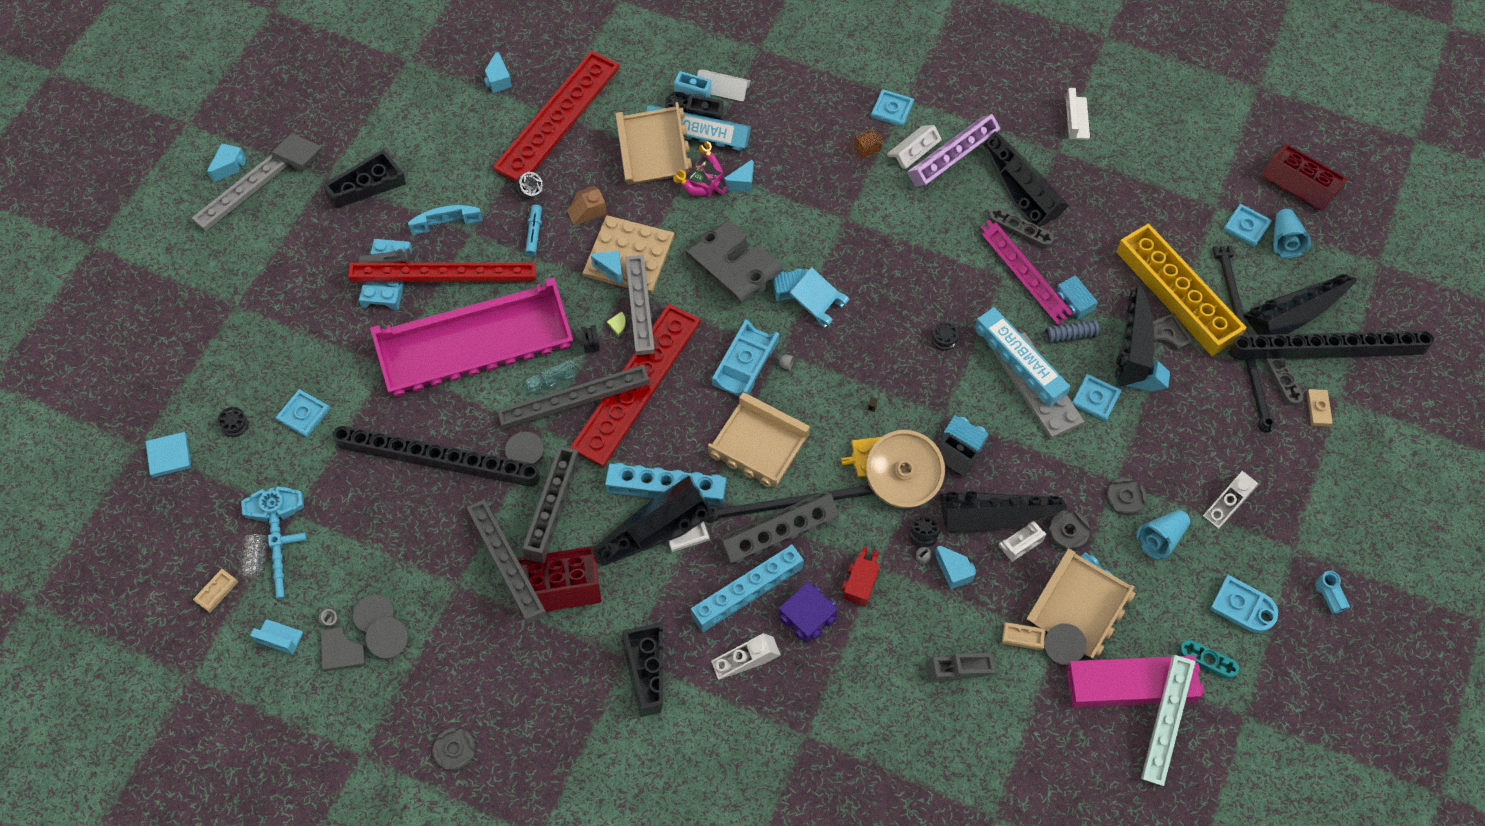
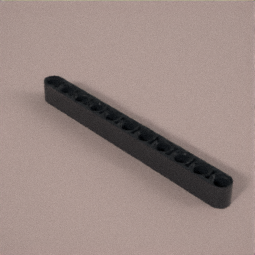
(1331, 345)
(428, 450)

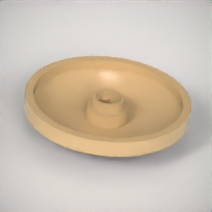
(905, 469)

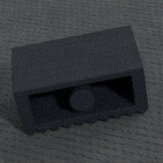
(705, 107)
(957, 454)

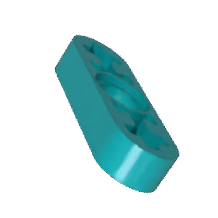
(1221, 671)

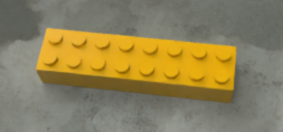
(1180, 289)

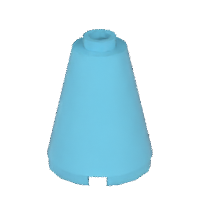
(1289, 235)
(1163, 534)

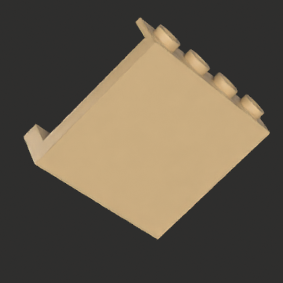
(653, 144)
(759, 441)
(1084, 598)

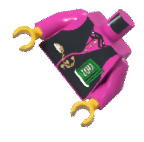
(704, 176)

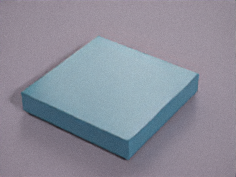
(892, 108)
(1247, 225)
(1096, 397)
(302, 413)
(168, 454)

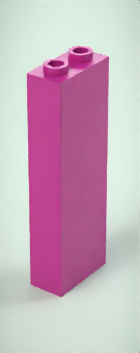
(1124, 681)

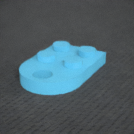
(1244, 605)

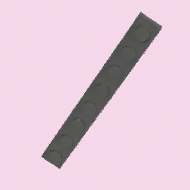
(573, 396)
(506, 562)

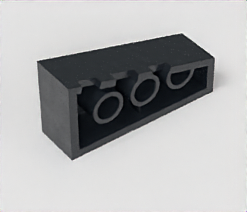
(365, 180)
(645, 663)

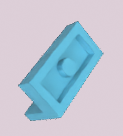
(277, 636)

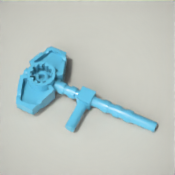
(268, 508)

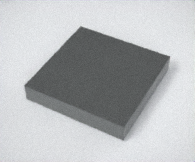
(296, 151)

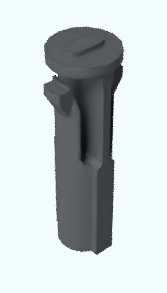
(387, 257)

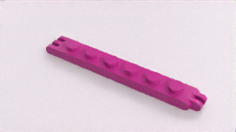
(1026, 272)

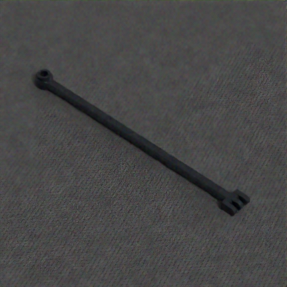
(1238, 312)
(783, 503)

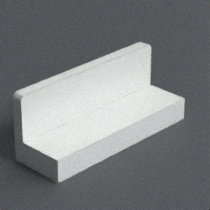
(726, 85)
(1077, 116)
(915, 145)

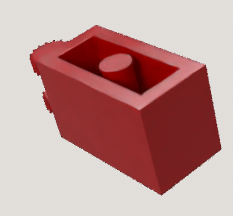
(862, 578)

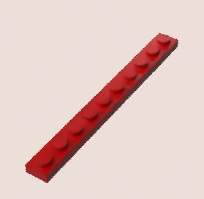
(441, 272)

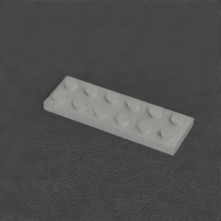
(1054, 419)

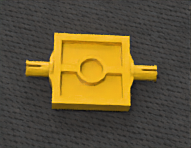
(860, 453)

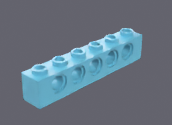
(638, 473)
(747, 588)

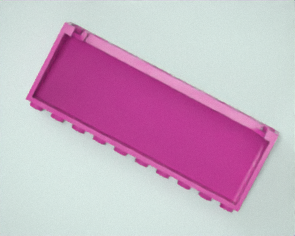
(472, 339)

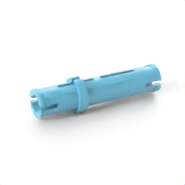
(535, 216)

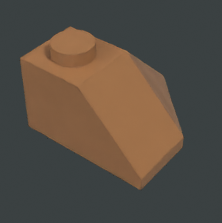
(586, 206)

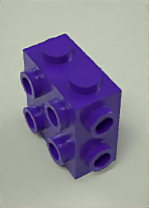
(808, 612)

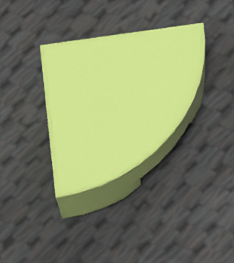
(617, 324)

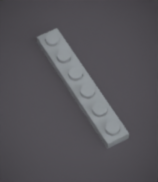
(238, 192)
(640, 305)

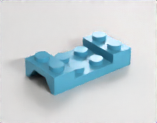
(384, 292)
(744, 360)

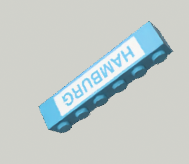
(714, 130)
(1022, 357)

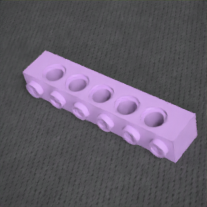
(953, 150)

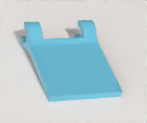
(817, 295)

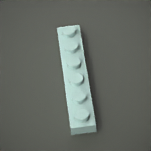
(1168, 720)

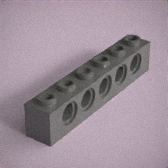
(551, 504)
(731, 541)

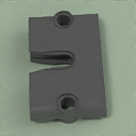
(722, 261)

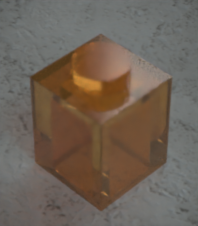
(868, 143)

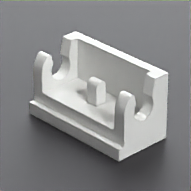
(1022, 541)

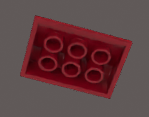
(1304, 177)
(564, 579)

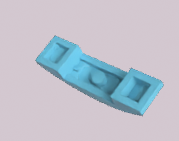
(444, 214)

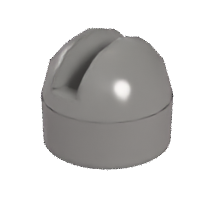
(786, 361)
(926, 558)
(331, 620)

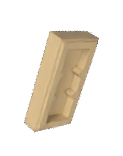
(1319, 407)
(215, 590)
(1023, 636)

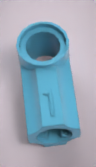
(1333, 594)

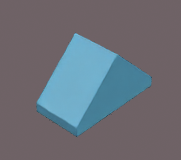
(741, 178)
(608, 264)

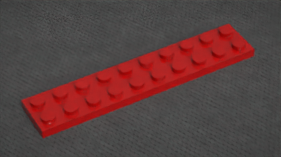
(556, 116)
(618, 412)

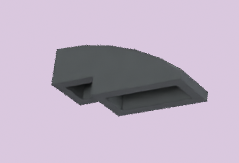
(960, 666)

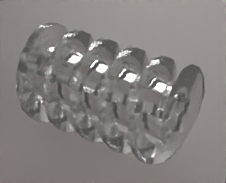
(252, 556)

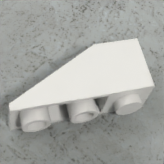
(1231, 499)
(746, 656)

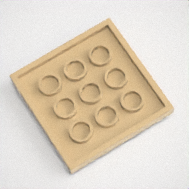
(631, 240)

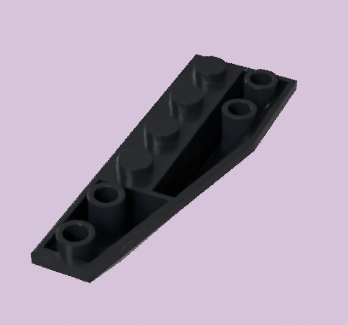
(1024, 184)
(1297, 308)
(1138, 341)
(994, 511)
(657, 522)

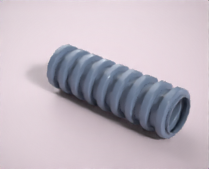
(1072, 331)

